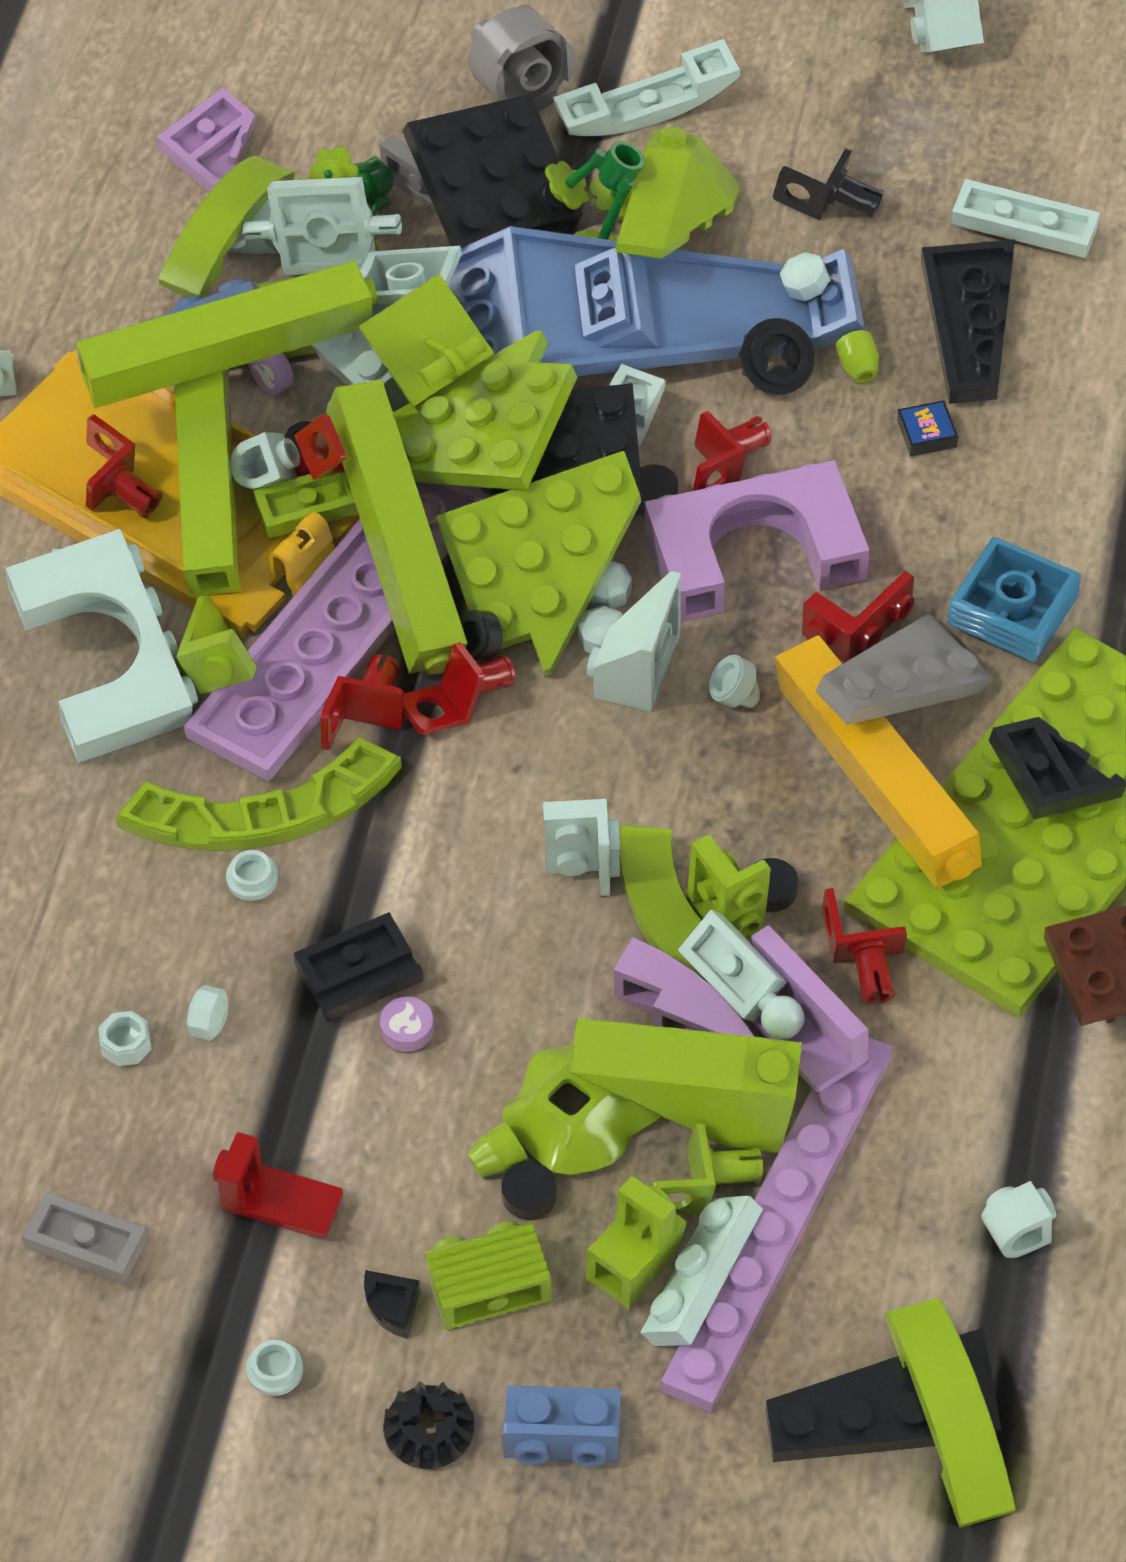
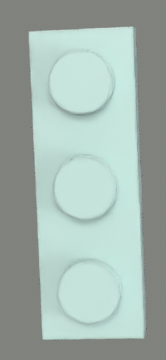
(1025, 218)
(701, 1271)

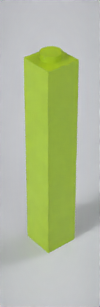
(225, 333)
(207, 485)
(396, 526)

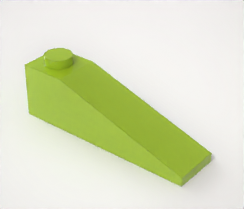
(675, 194)
(727, 1081)

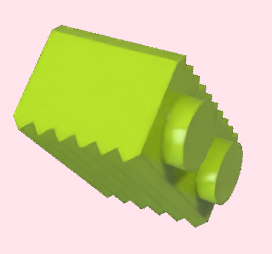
(488, 1274)

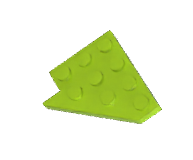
(490, 421)
(542, 550)

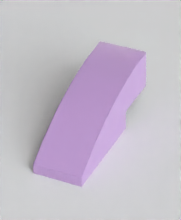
(672, 992)

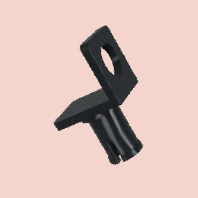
(837, 188)

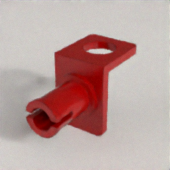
(726, 448)
(320, 449)
(116, 475)
(458, 690)
(364, 700)
(866, 949)

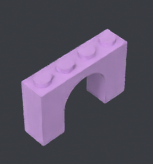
(800, 501)

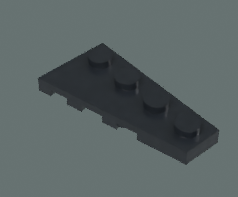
(969, 311)
(865, 1410)

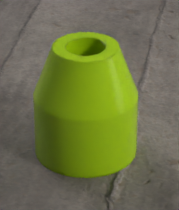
(859, 355)
(496, 1151)

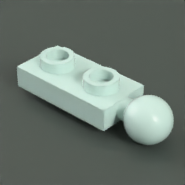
(742, 976)

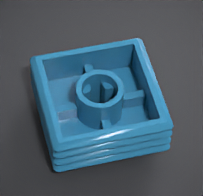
(1014, 599)

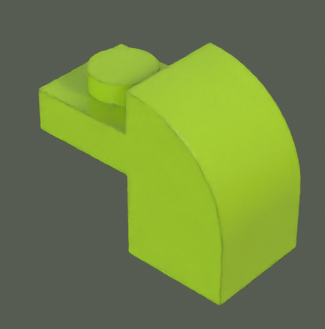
(636, 1244)

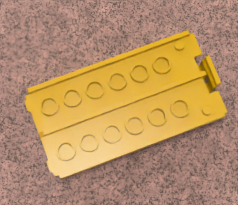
(50, 463)

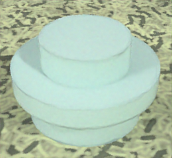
(252, 875)
(274, 1368)

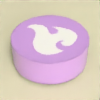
(272, 373)
(406, 1024)

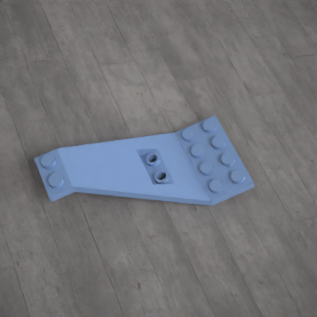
(635, 308)

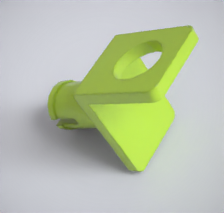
(709, 1169)

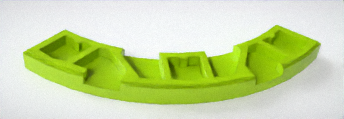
(265, 817)
(654, 889)

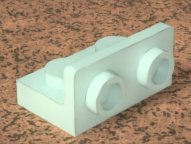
(581, 840)

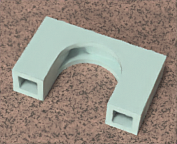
(106, 579)

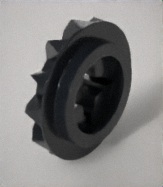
(797, 354)
(411, 1443)

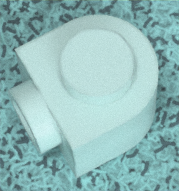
(264, 460)
(1019, 1219)

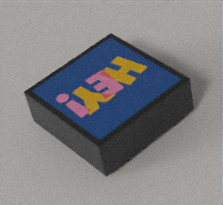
(927, 428)

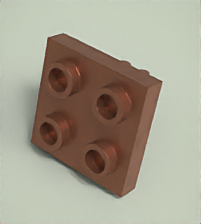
(1092, 963)

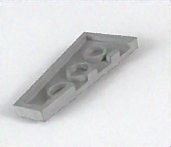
(903, 673)

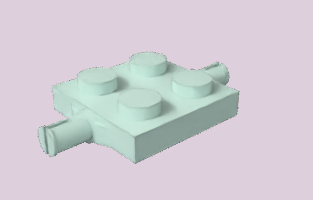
(320, 223)

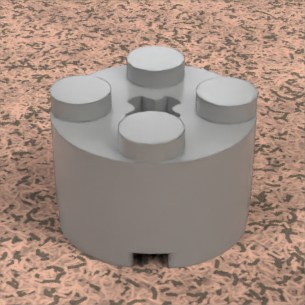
(520, 56)

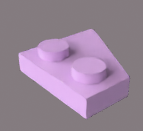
(209, 138)

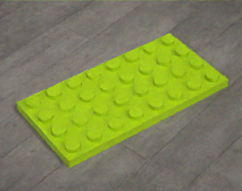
(1032, 871)

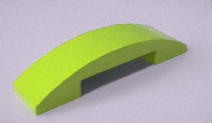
(217, 224)
(954, 1411)

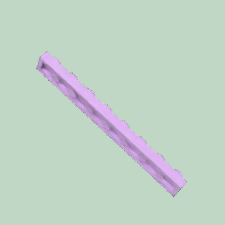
(788, 1202)

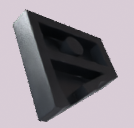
(1050, 770)

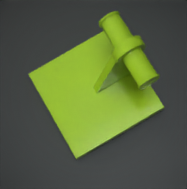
(426, 340)

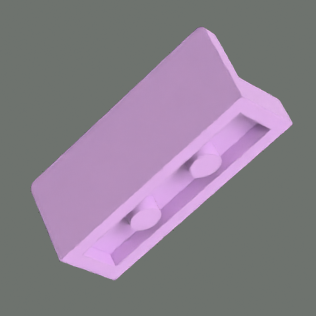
(831, 1034)

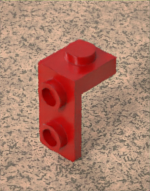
(851, 635)
(273, 1194)

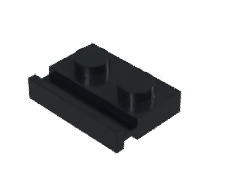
(358, 967)

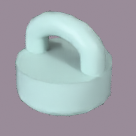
(735, 682)

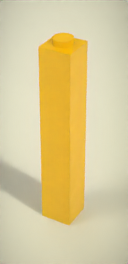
(883, 771)

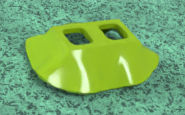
(576, 1141)

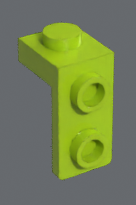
(213, 651)

